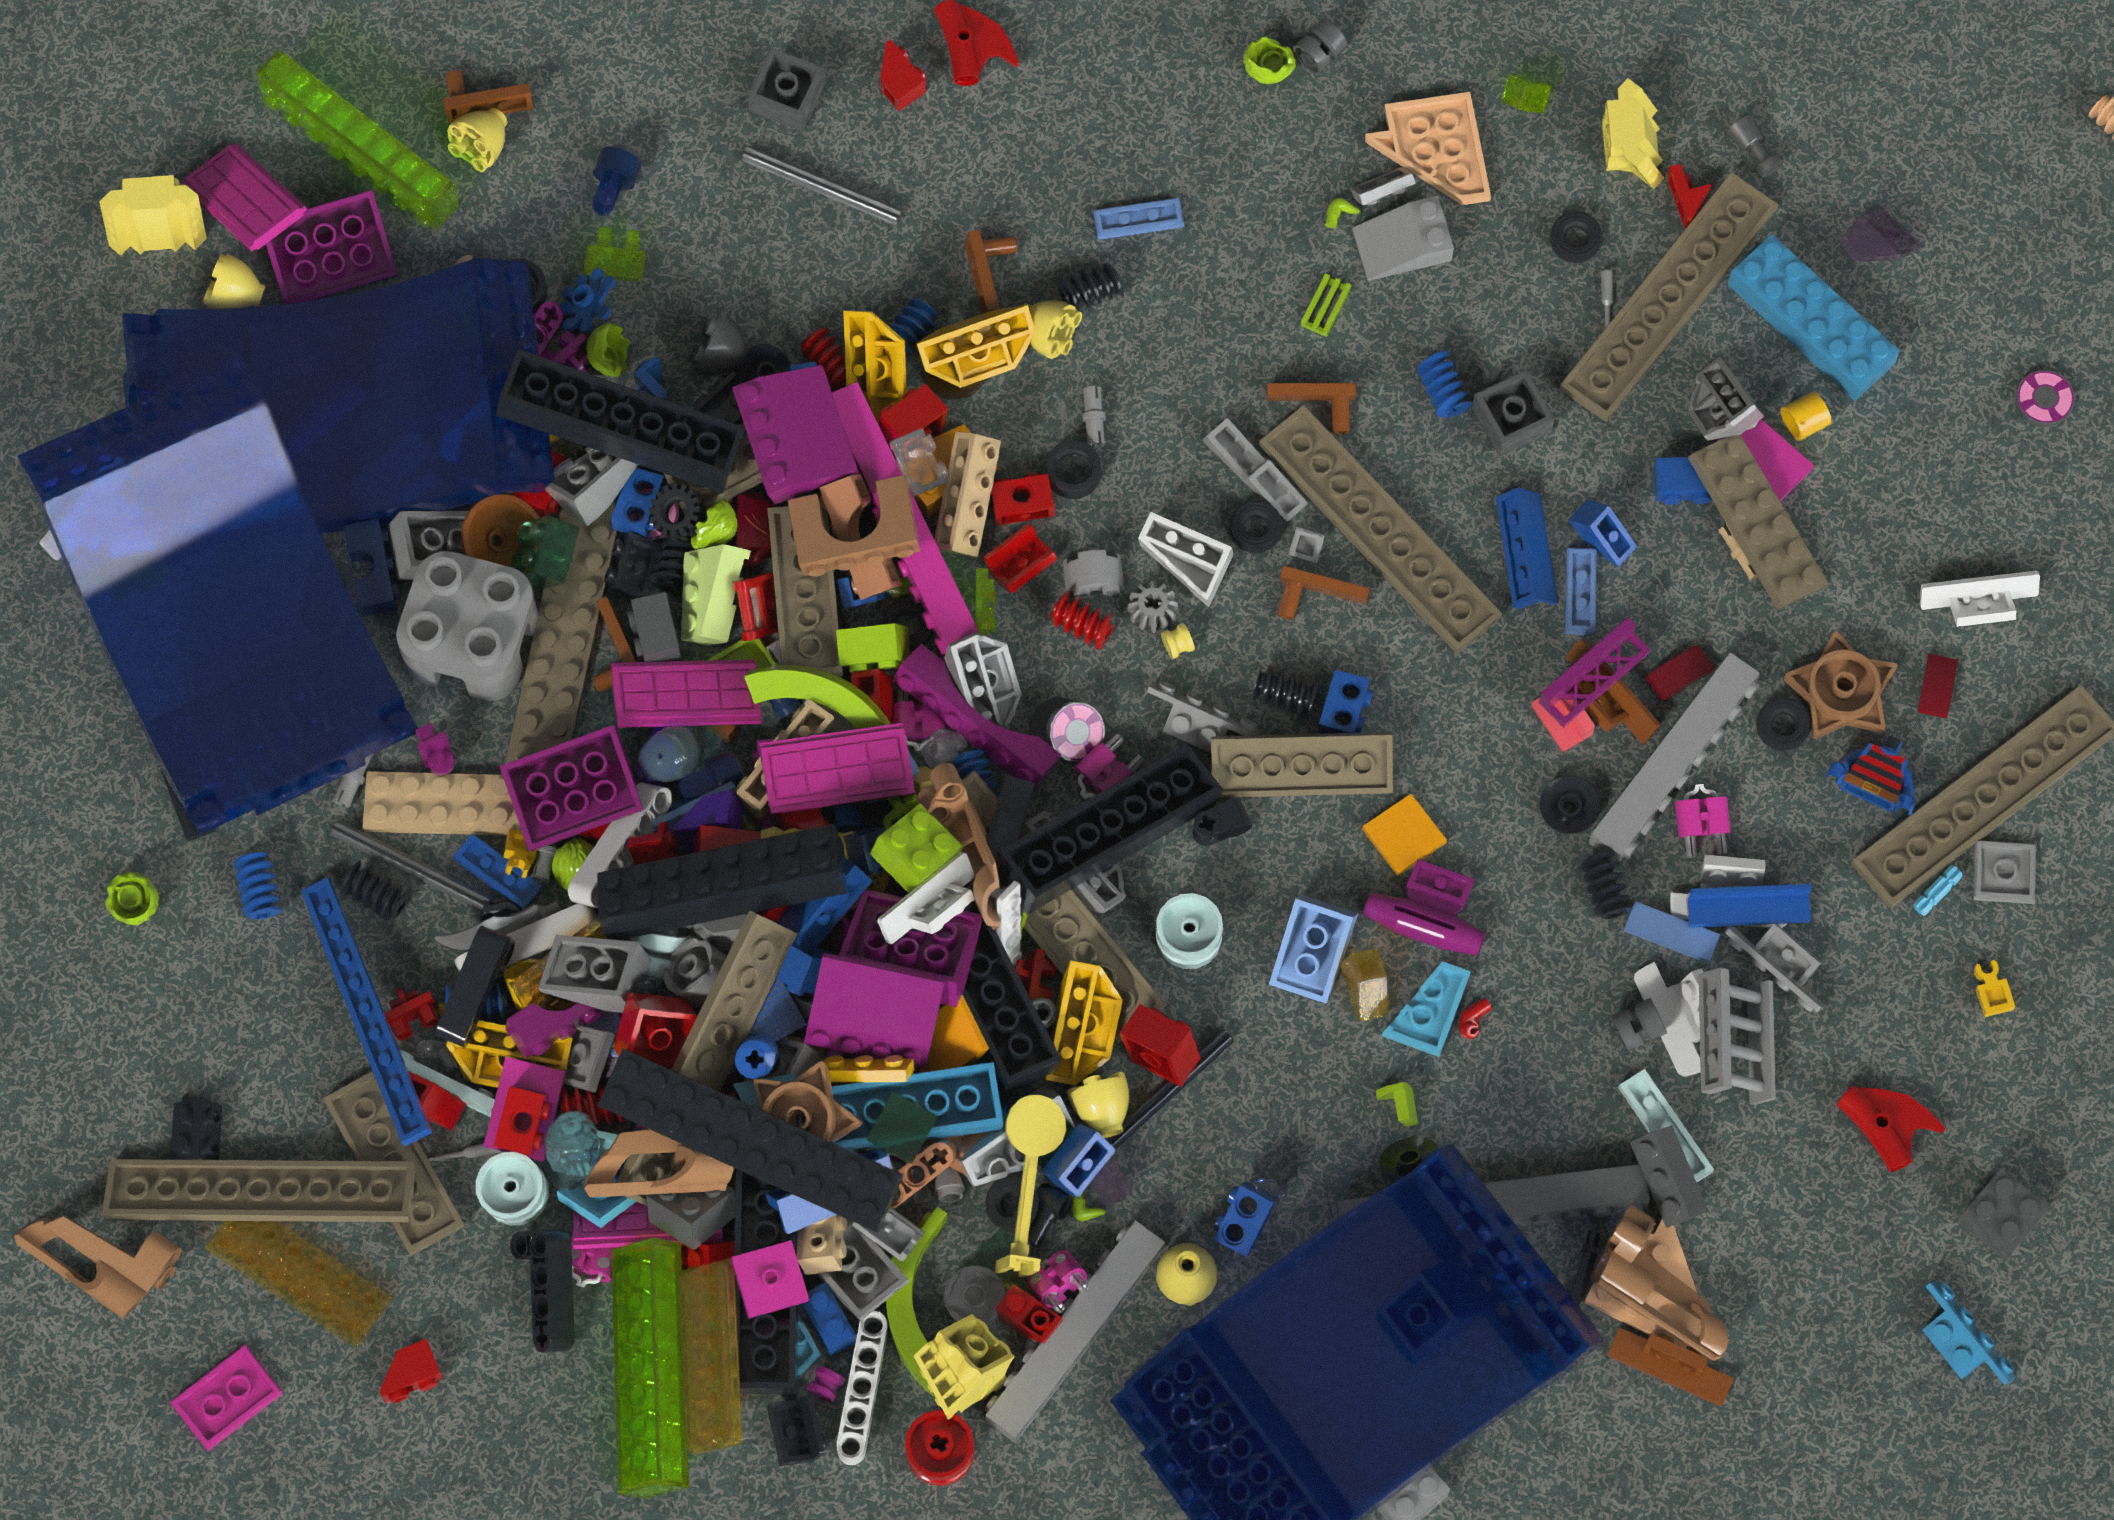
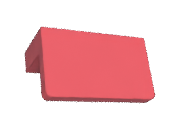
(1573, 733)

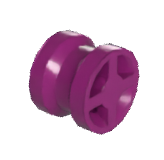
(825, 1384)

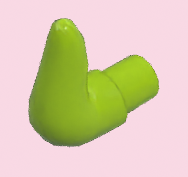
(1335, 208)
(1083, 1213)

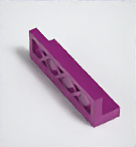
(1588, 663)

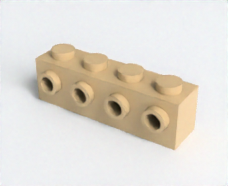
(967, 494)
(805, 722)
(822, 1245)

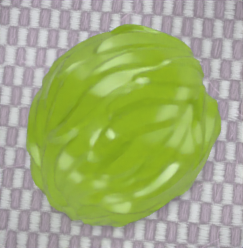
(1268, 61)
(608, 350)
(718, 527)
(569, 860)
(131, 898)

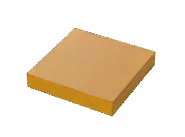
(1404, 834)

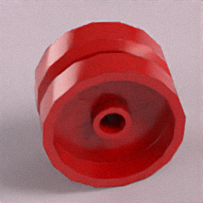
(929, 1463)

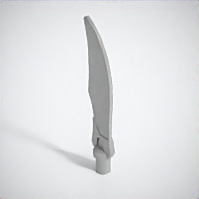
(463, 939)

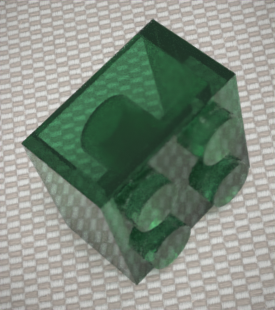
(545, 551)

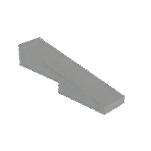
(1254, 470)

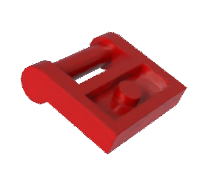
(764, 605)

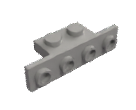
(1197, 722)
(1784, 959)

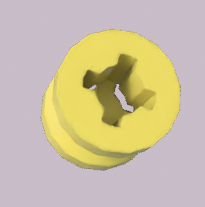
(1177, 641)

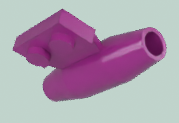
(1430, 910)

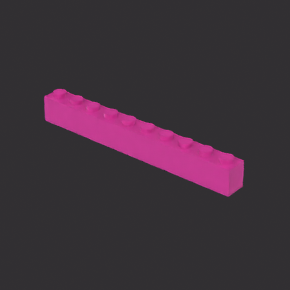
(926, 569)

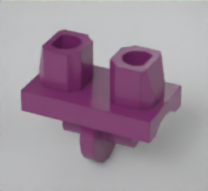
(572, 353)
(435, 750)

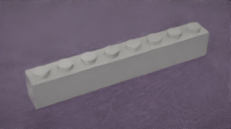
(1675, 757)
(1081, 1324)

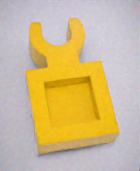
(518, 853)
(1993, 993)

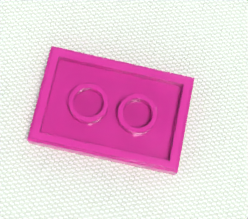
(1777, 459)
(529, 1077)
(226, 1397)

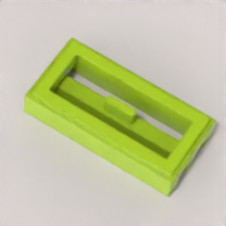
(1336, 284)

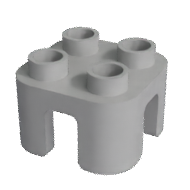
(467, 623)

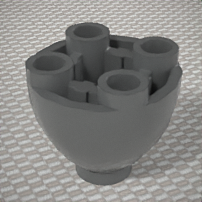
(720, 349)

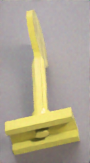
(1034, 1128)

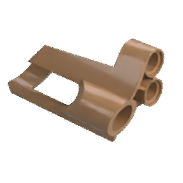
(952, 808)
(692, 1168)
(1632, 1275)
(120, 1277)

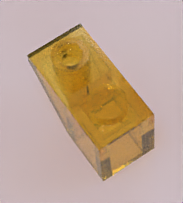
(1366, 984)

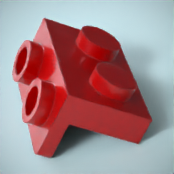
(1019, 559)
(654, 846)

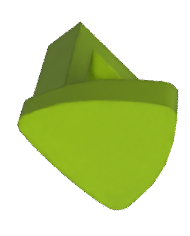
(1404, 1101)

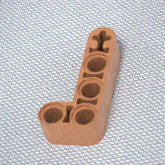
(910, 1185)

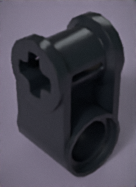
(1226, 822)

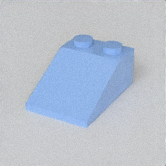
(1313, 948)

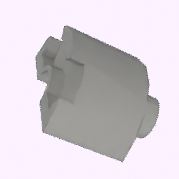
(1093, 573)

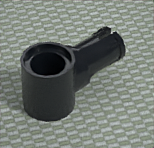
(1053, 1206)

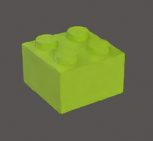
(873, 646)
(915, 848)

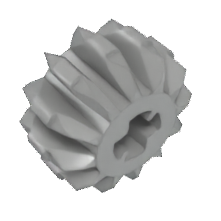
(1149, 615)

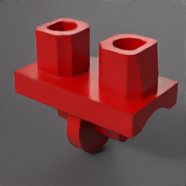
(1032, 970)
(408, 1008)

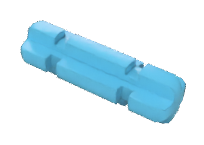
(1937, 890)

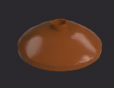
(496, 517)

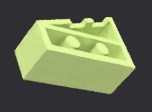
(710, 593)

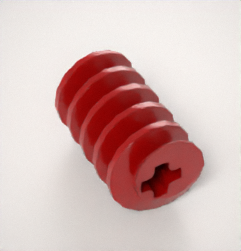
(820, 350)
(1081, 620)
(586, 1103)

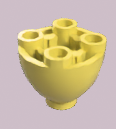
(478, 137)
(234, 286)
(1053, 327)
(1102, 1103)
(1184, 1285)

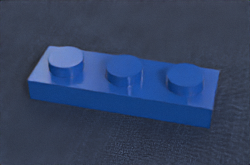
(490, 868)

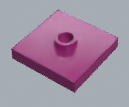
(769, 1279)

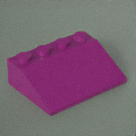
(332, 249)
(795, 432)
(572, 787)
(939, 954)
(873, 1009)

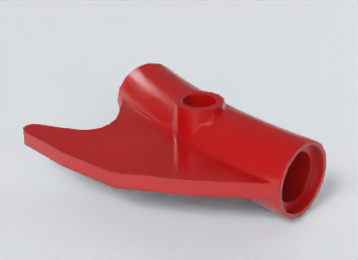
(972, 41)
(1898, 1115)

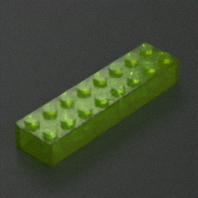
(357, 141)
(649, 1369)

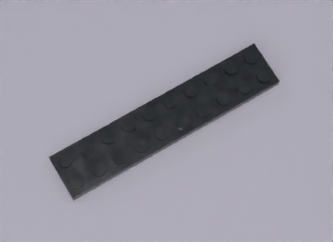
(750, 1140)

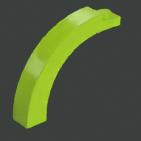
(815, 685)
(900, 1311)

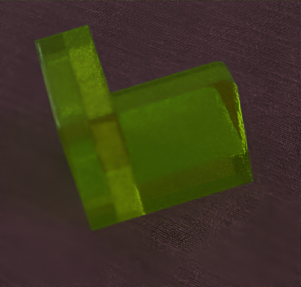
(1526, 93)

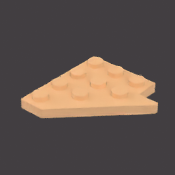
(1438, 144)
(1665, 1250)

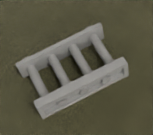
(1716, 1037)

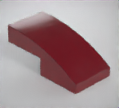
(1680, 672)
(1937, 686)

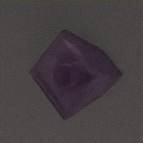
(1878, 238)

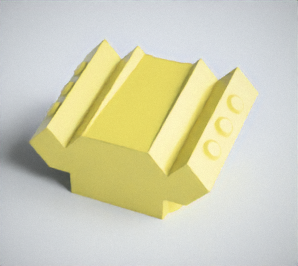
(1632, 134)
(152, 215)
(963, 1364)

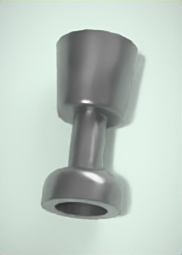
(1748, 138)

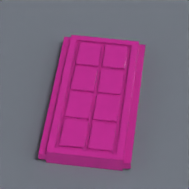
(244, 197)
(683, 693)
(836, 768)
(624, 1229)

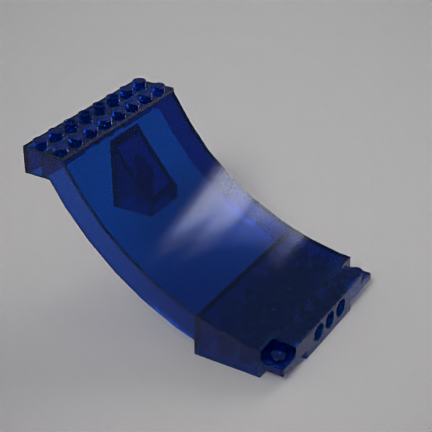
(375, 390)
(216, 597)
(1358, 1357)

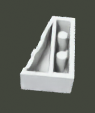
(1187, 555)

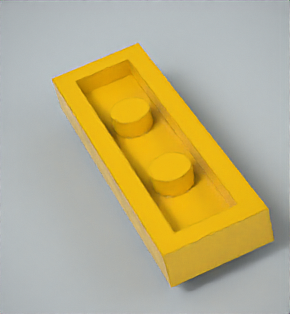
(869, 1070)

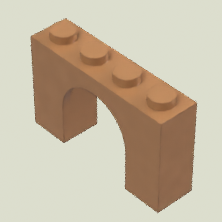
(892, 537)

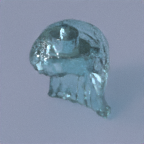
(680, 754)
(571, 1149)

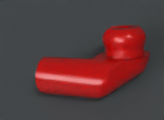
(1470, 1018)

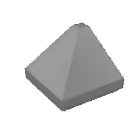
(1306, 544)

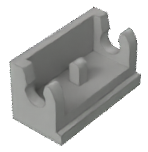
(896, 1234)

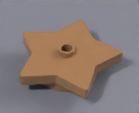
(1845, 668)
(811, 1096)

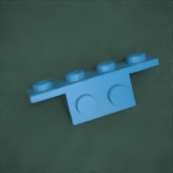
(1961, 1340)

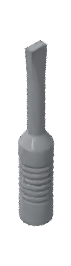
(1607, 293)
(469, 1152)

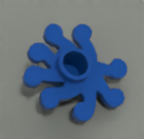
(587, 301)

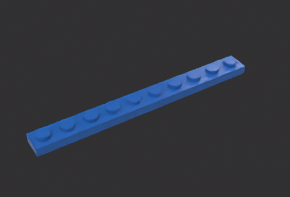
(366, 1012)

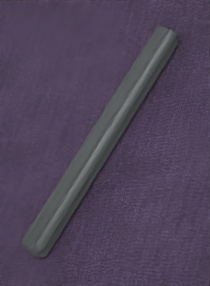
(822, 185)
(409, 865)

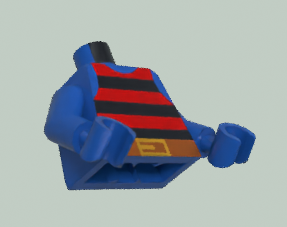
(1877, 775)

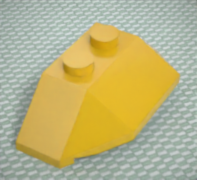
(978, 346)
(874, 359)
(1084, 1022)
(490, 1044)

